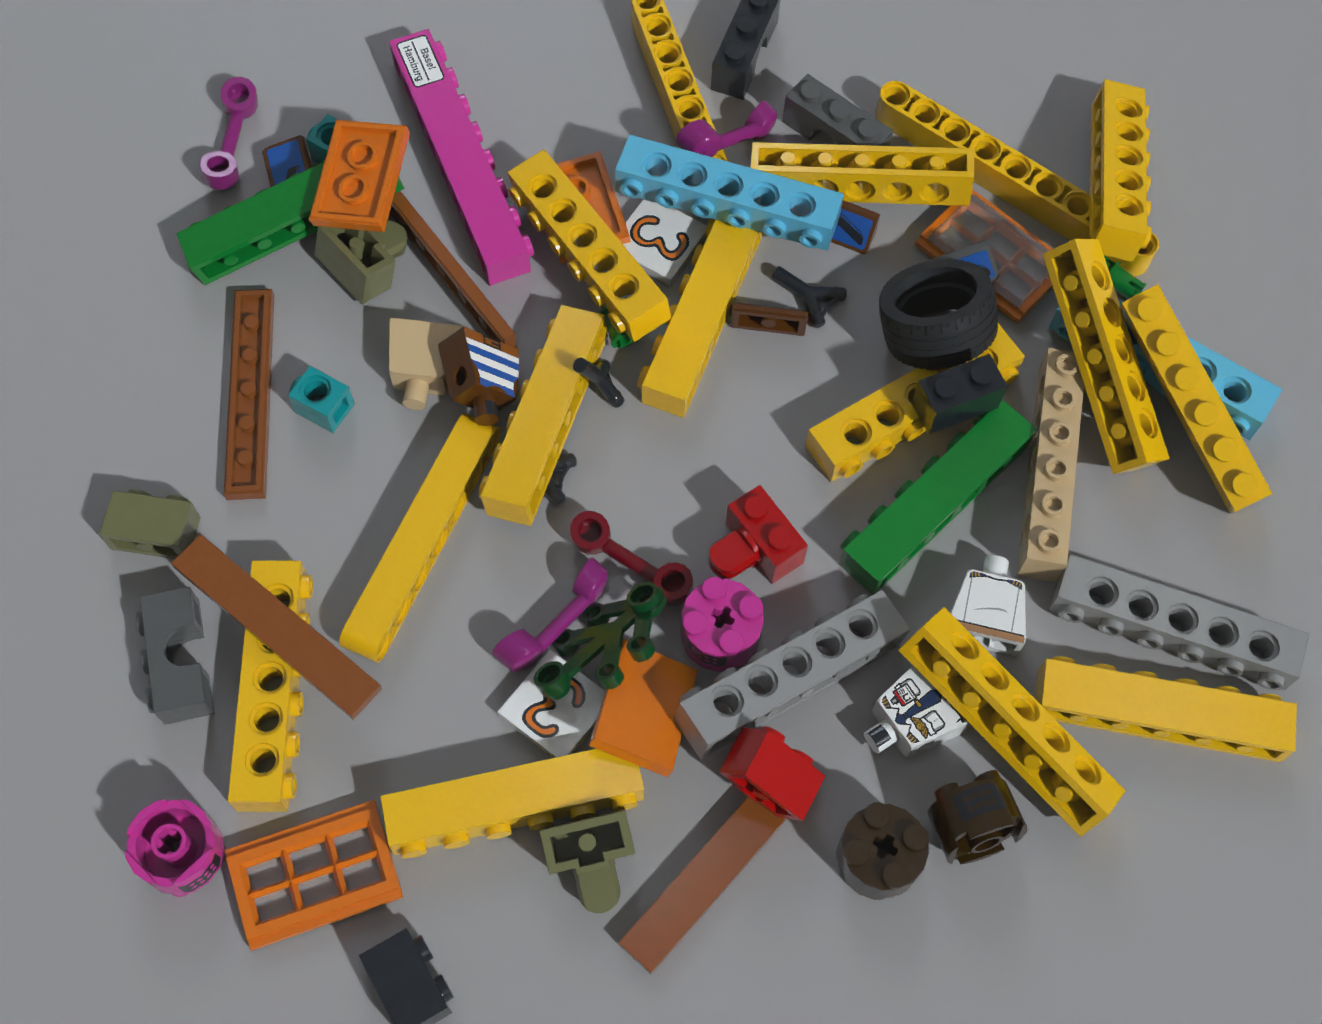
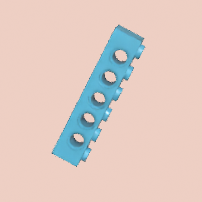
(717, 178)
(1251, 393)

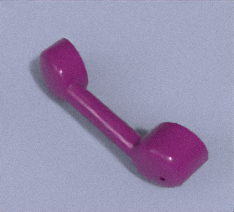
(240, 102)
(703, 139)
(522, 650)

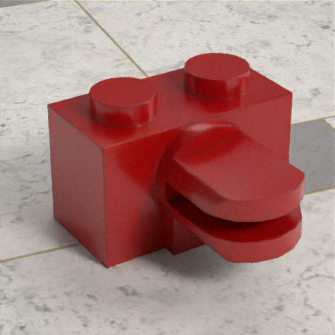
(757, 538)
(772, 772)

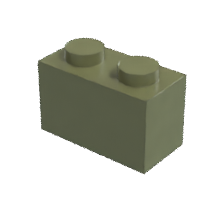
(149, 523)

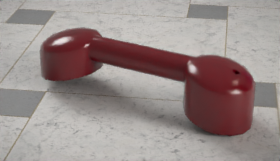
(593, 536)

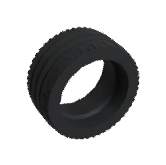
(942, 339)

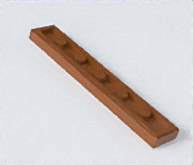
(451, 271)
(249, 395)
(277, 627)
(700, 884)

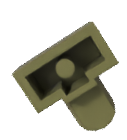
(361, 258)
(590, 851)

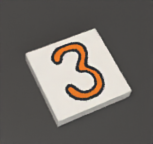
(663, 239)
(554, 724)

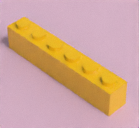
(698, 317)
(1194, 399)
(543, 417)
(1167, 709)
(509, 800)

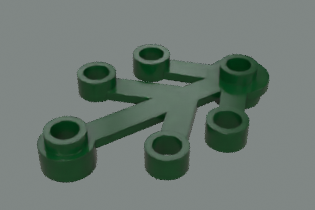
(639, 608)

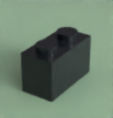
(959, 394)
(405, 980)

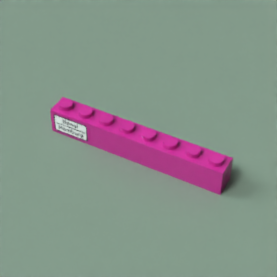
(460, 157)

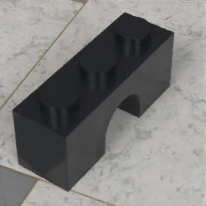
(738, 53)

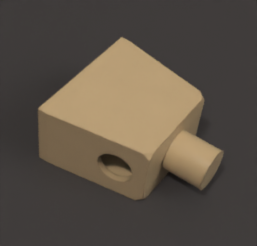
(416, 359)

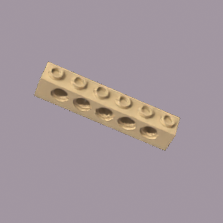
(1051, 468)

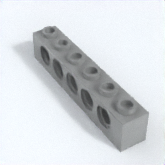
(1280, 645)
(712, 730)

